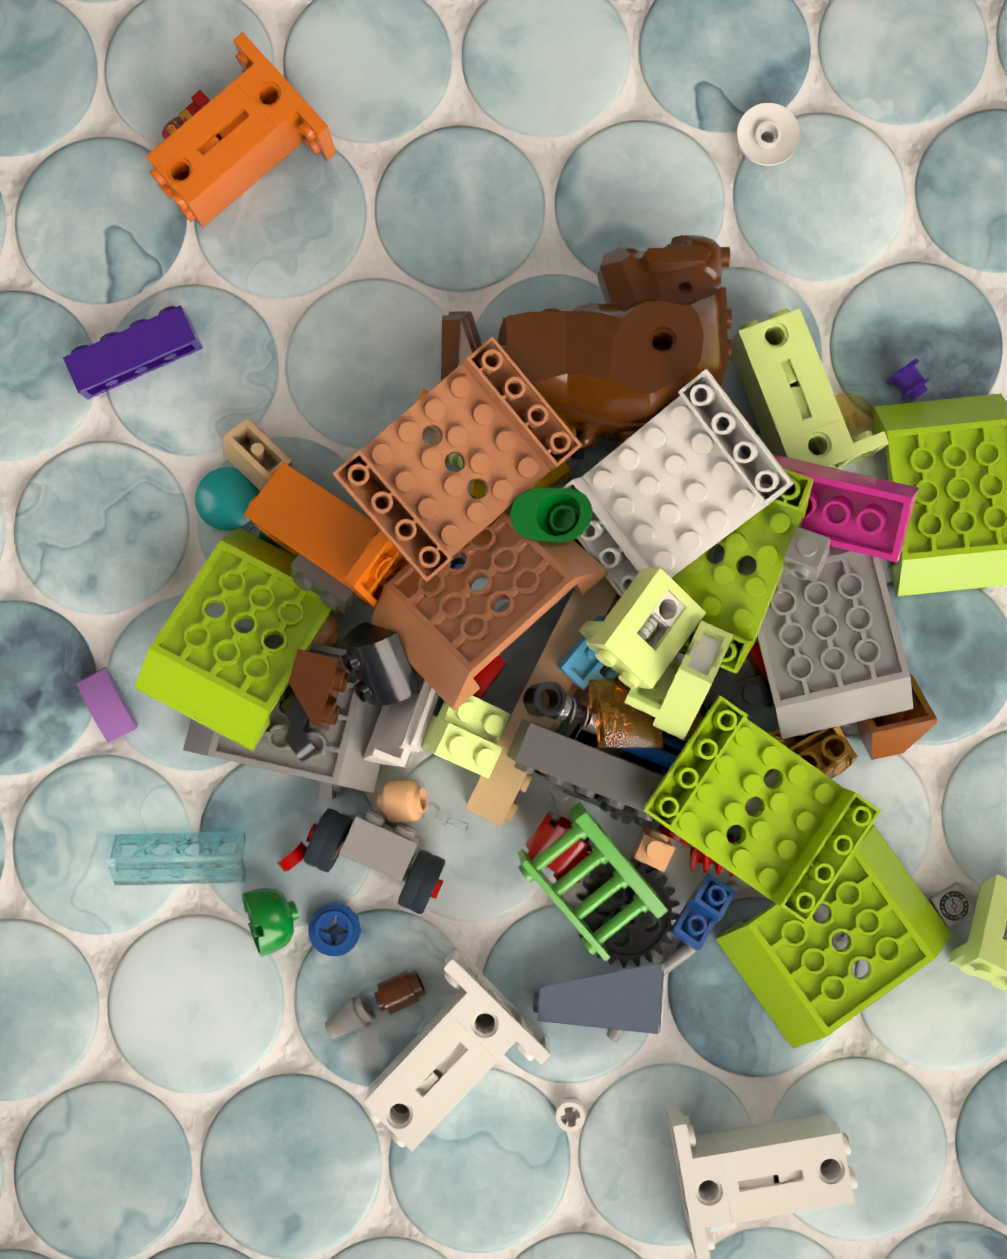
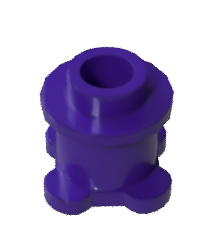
(909, 381)

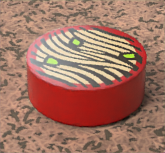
(292, 857)

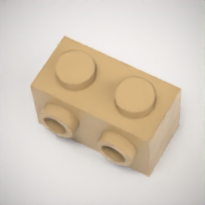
(253, 453)

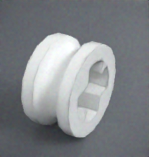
(580, 1118)

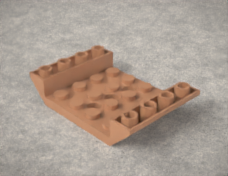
(497, 428)
(453, 629)

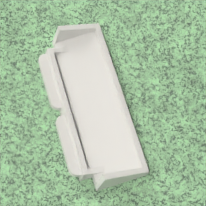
(402, 726)

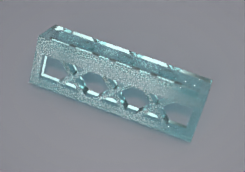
(176, 865)

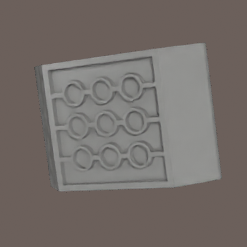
(833, 646)
(339, 748)

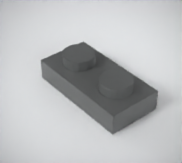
(331, 592)

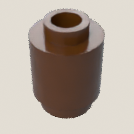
(399, 991)

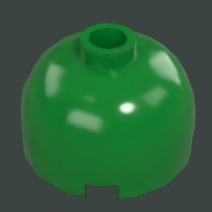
(269, 919)

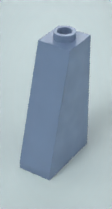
(610, 1000)

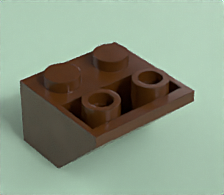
(316, 684)

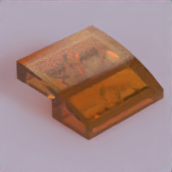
(618, 722)

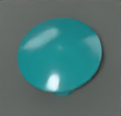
(224, 498)

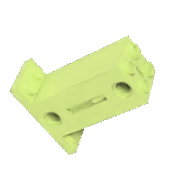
(794, 395)

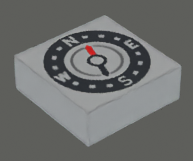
(952, 904)

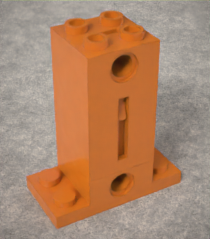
(236, 138)
(325, 532)

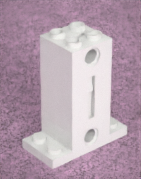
(450, 1055)
(757, 1172)

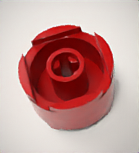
(547, 833)

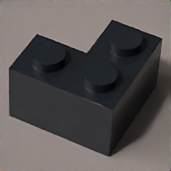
(746, 694)

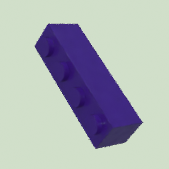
(132, 352)

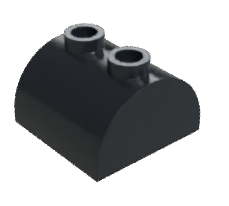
(379, 665)

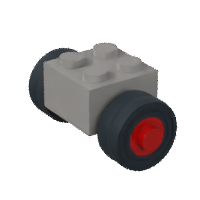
(380, 848)

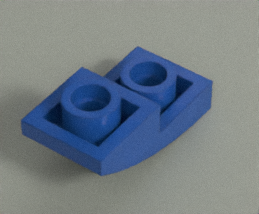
(702, 911)

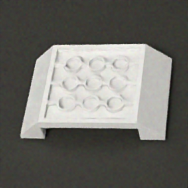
(677, 485)

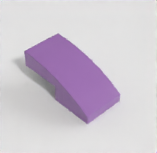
(106, 704)

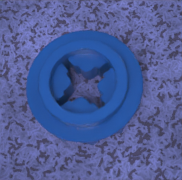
(323, 939)

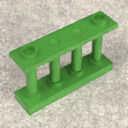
(603, 852)

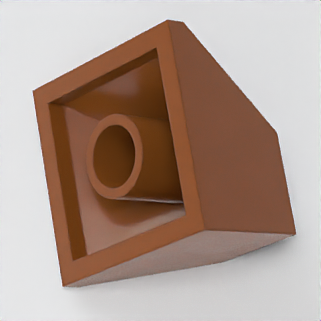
(897, 731)

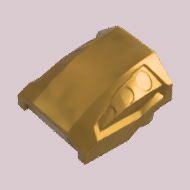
(824, 749)

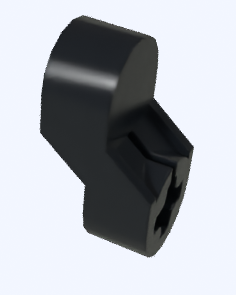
(297, 734)

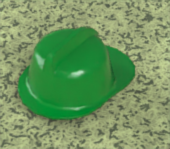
(551, 514)

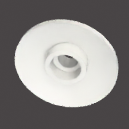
(770, 121)

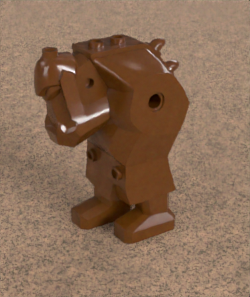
(622, 359)

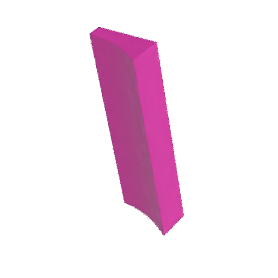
(856, 509)

